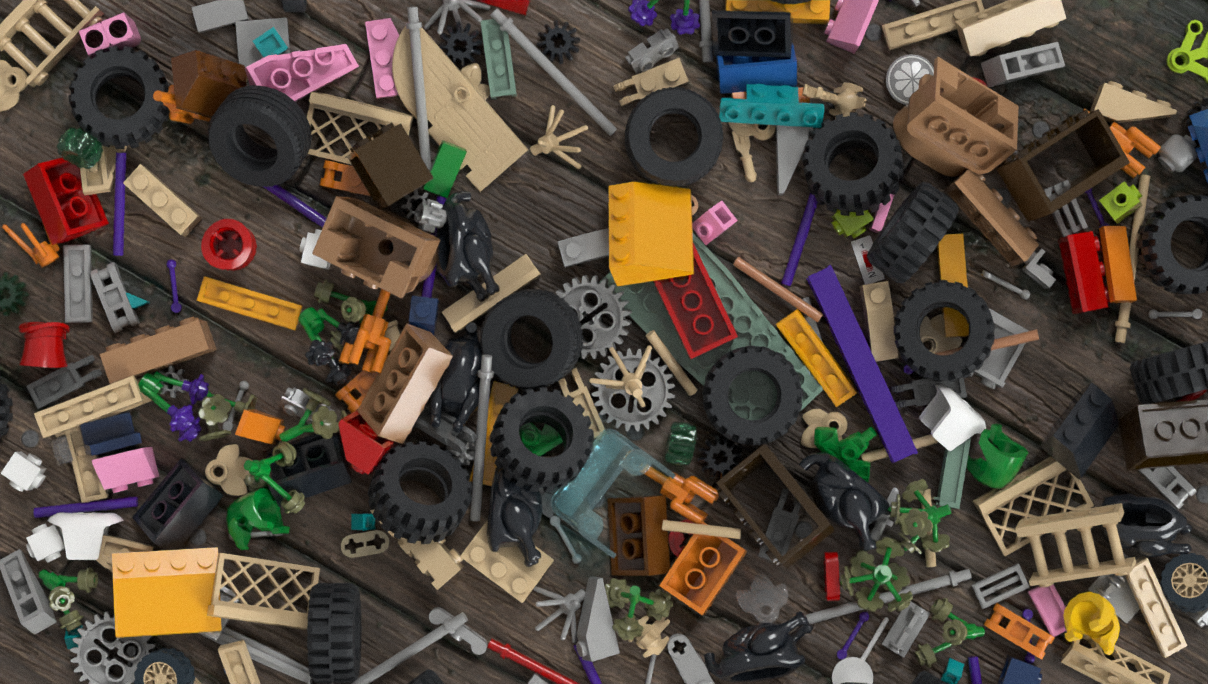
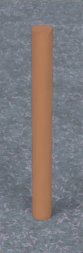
(778, 289)
(1004, 341)

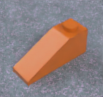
(260, 426)

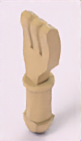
(742, 146)

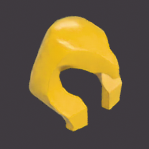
(1094, 617)

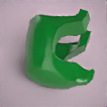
(1000, 464)
(254, 509)

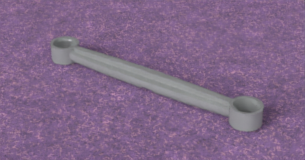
(267, 656)

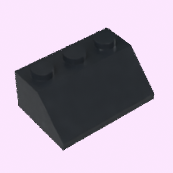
(752, 33)
(1082, 430)
(316, 469)
(177, 506)

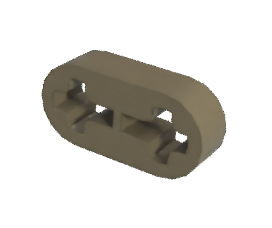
(364, 537)

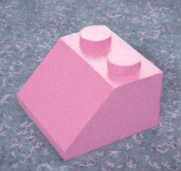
(850, 23)
(126, 468)

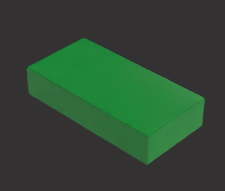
(445, 168)

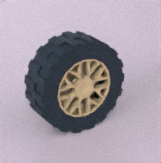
(1186, 582)
(164, 667)

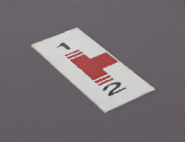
(869, 272)

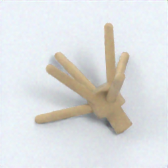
(550, 143)
(630, 381)

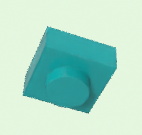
(270, 43)

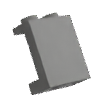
(1001, 360)

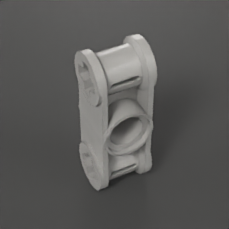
(688, 662)

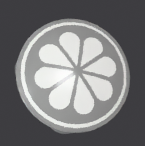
(904, 76)

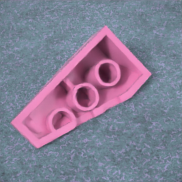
(303, 71)

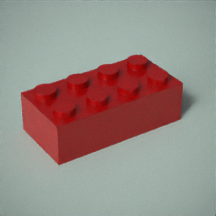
(696, 310)

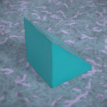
(135, 301)
(362, 521)
(69, 637)
(952, 672)

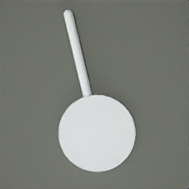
(856, 669)

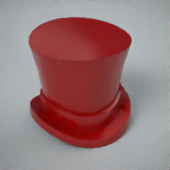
(228, 245)
(44, 344)

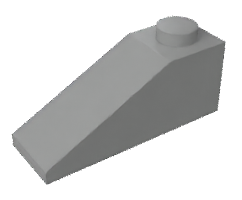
(1022, 64)
(789, 149)
(584, 247)
(26, 593)
(595, 629)

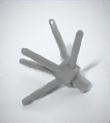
(453, 5)
(567, 604)

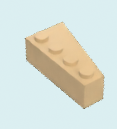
(433, 559)

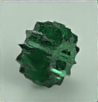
(79, 148)
(10, 304)
(680, 443)

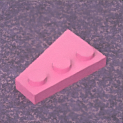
(382, 41)

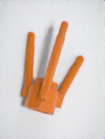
(42, 254)

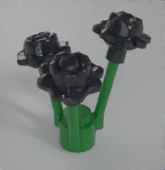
(321, 352)

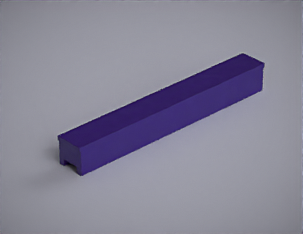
(861, 364)

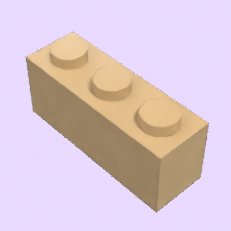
(162, 200)

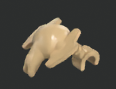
(844, 102)
(651, 636)

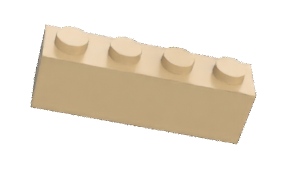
(1007, 22)

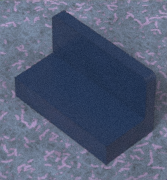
(109, 434)

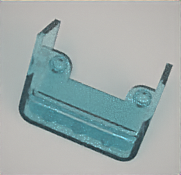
(579, 497)

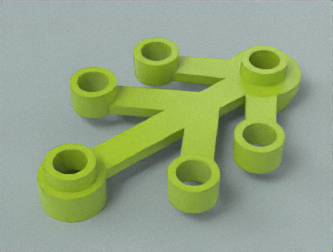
(1190, 56)

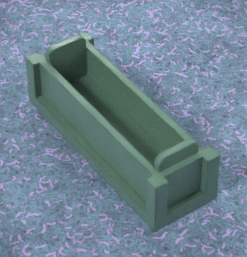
(498, 60)
(953, 476)

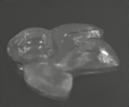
(760, 595)

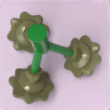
(619, 593)

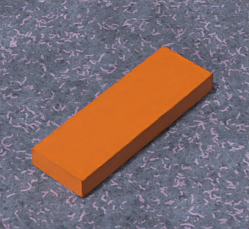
(1117, 264)

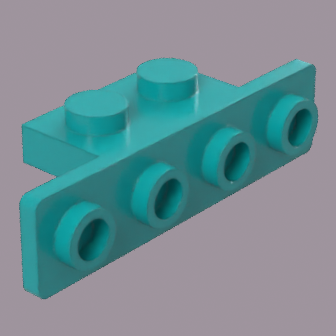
(771, 107)

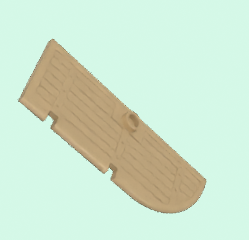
(456, 111)

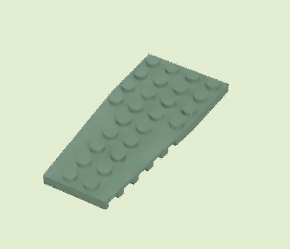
(751, 392)

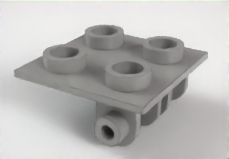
(1118, 592)

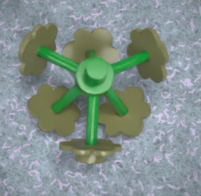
(919, 521)
(890, 576)

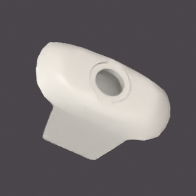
(951, 418)
(84, 532)

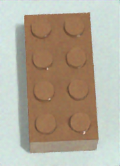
(158, 351)
(404, 383)

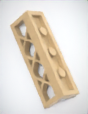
(510, 281)
(1098, 667)

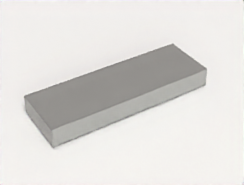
(77, 283)

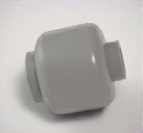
(1177, 153)

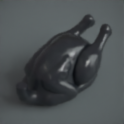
(466, 247)
(459, 385)
(845, 496)
(513, 517)
(1149, 525)
(761, 651)

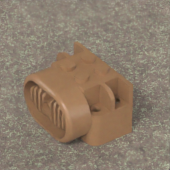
(957, 123)
(359, 241)

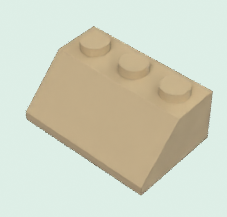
(505, 566)

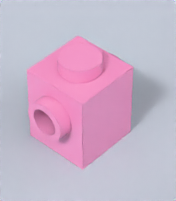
(713, 222)

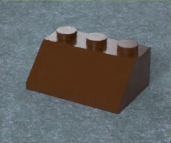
(204, 81)
(638, 535)

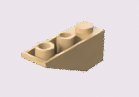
(1125, 106)

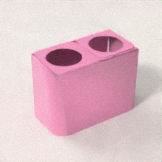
(103, 27)

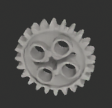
(603, 335)
(656, 394)
(99, 672)

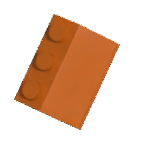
(703, 570)

